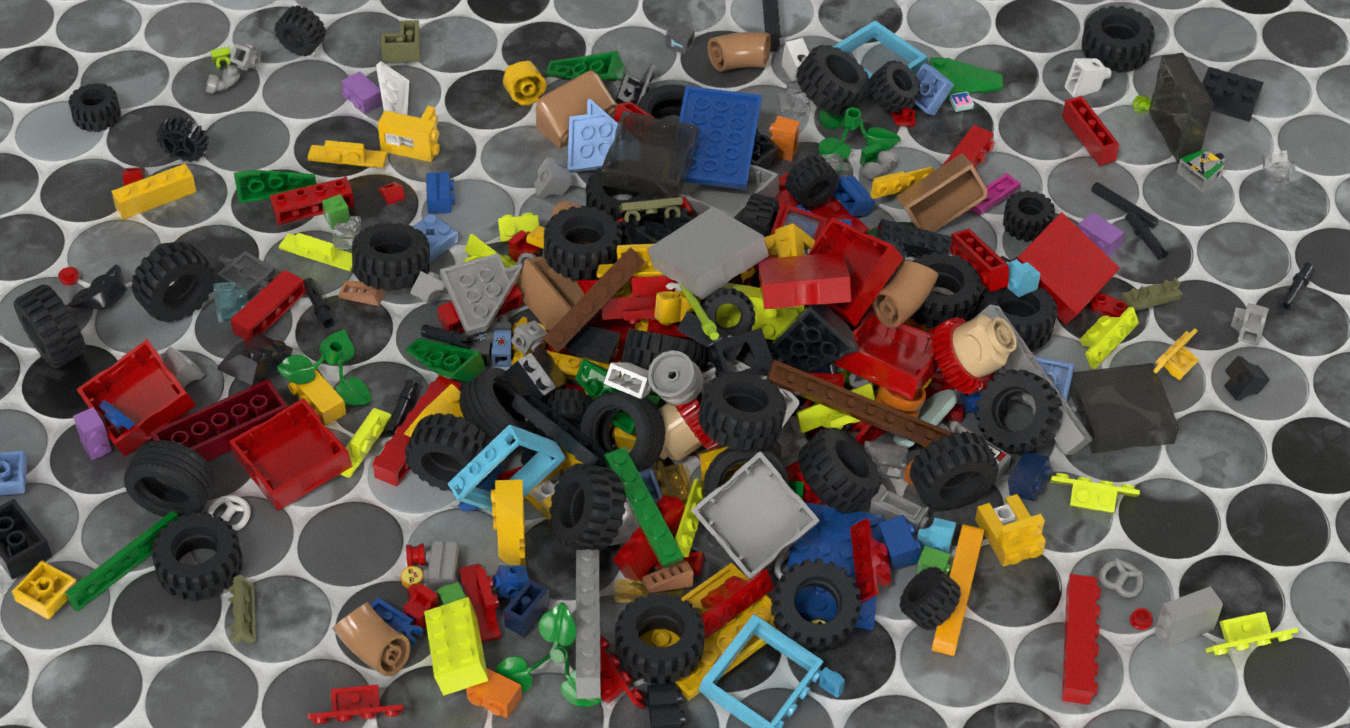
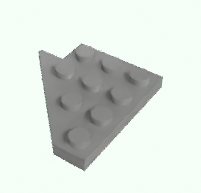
(479, 290)

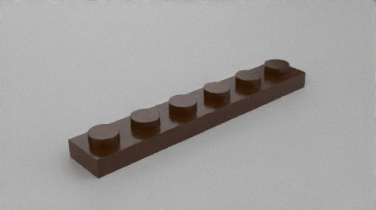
(594, 300)

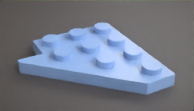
(589, 138)

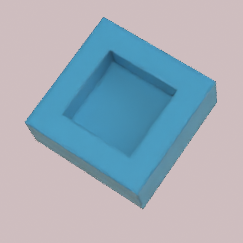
(831, 682)

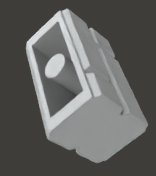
(443, 564)

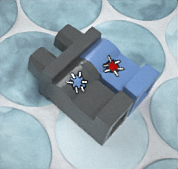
(499, 339)

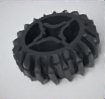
(182, 138)

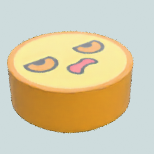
(411, 575)

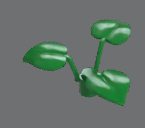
(851, 121)
(335, 350)
(557, 627)

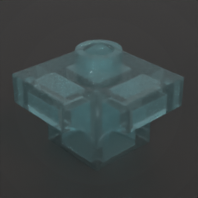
(229, 300)

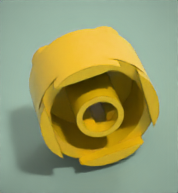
(524, 82)

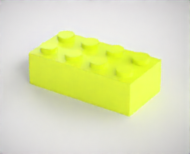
(771, 320)
(456, 646)

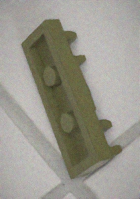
(651, 207)
(1153, 295)
(243, 610)

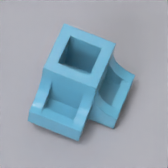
(1022, 278)
(938, 535)

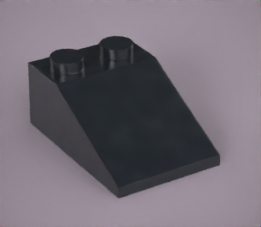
(536, 374)

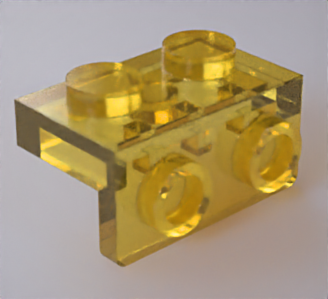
(673, 481)

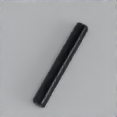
(1124, 204)

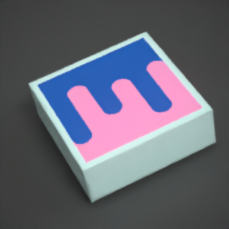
(961, 101)

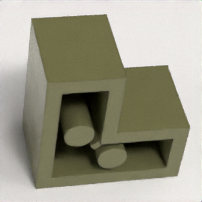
(402, 45)

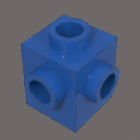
(509, 580)

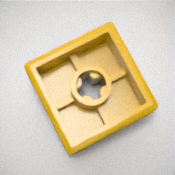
(44, 589)

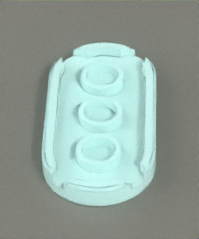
(932, 411)

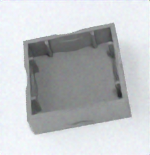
(730, 200)
(708, 252)
(755, 515)

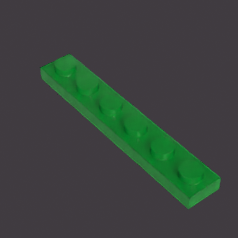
(644, 508)
(116, 566)

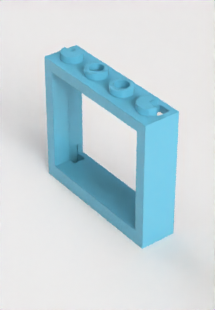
(887, 38)
(494, 453)
(780, 642)

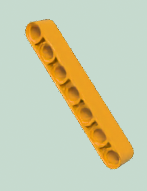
(962, 573)

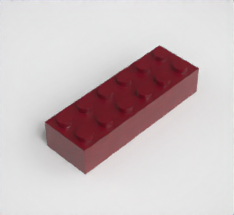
(215, 425)

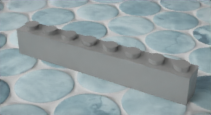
(1071, 434)
(587, 624)

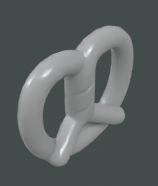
(1122, 577)

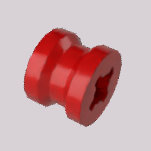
(415, 555)

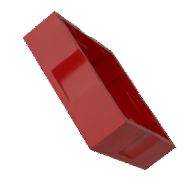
(868, 263)
(1069, 266)
(804, 280)
(891, 357)
(142, 391)
(290, 454)

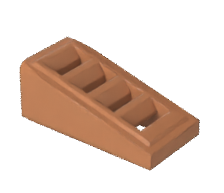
(371, 297)
(670, 578)

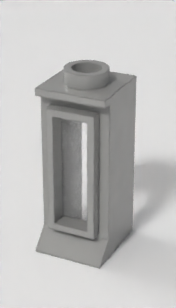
(893, 505)

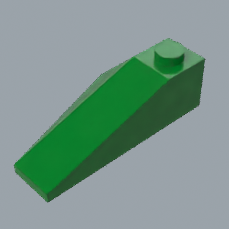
(606, 65)
(967, 77)
(260, 184)
(447, 360)
(592, 379)

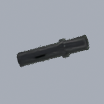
(1141, 229)
(1300, 281)
(320, 308)
(452, 337)
(404, 401)

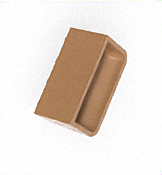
(571, 100)
(943, 194)
(547, 292)

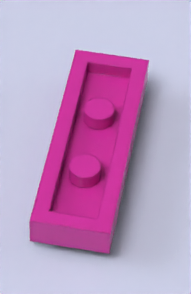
(997, 192)

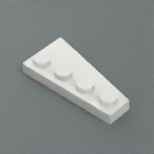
(393, 89)

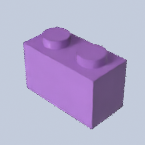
(361, 92)
(1102, 233)
(92, 433)

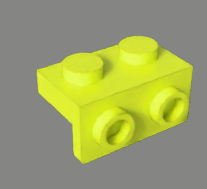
(512, 225)

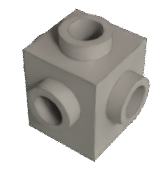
(245, 56)
(528, 337)

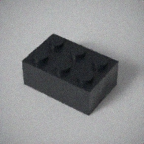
(1232, 93)
(20, 541)

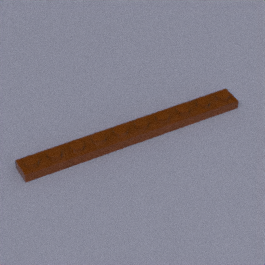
(854, 404)

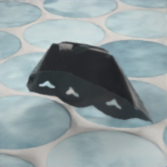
(101, 295)

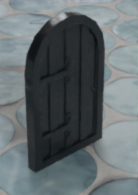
(594, 344)

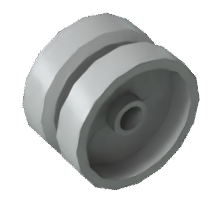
(675, 378)

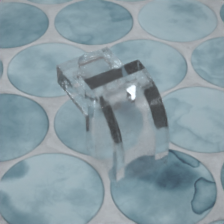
(1277, 166)

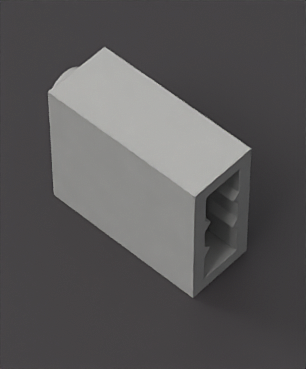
(1188, 616)

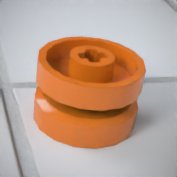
(900, 403)

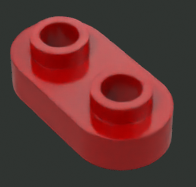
(1107, 305)

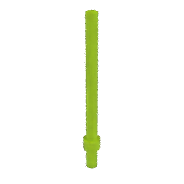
(707, 325)

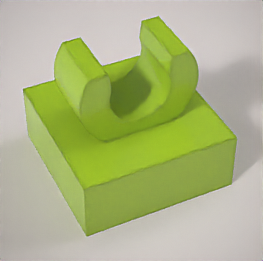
(220, 55)

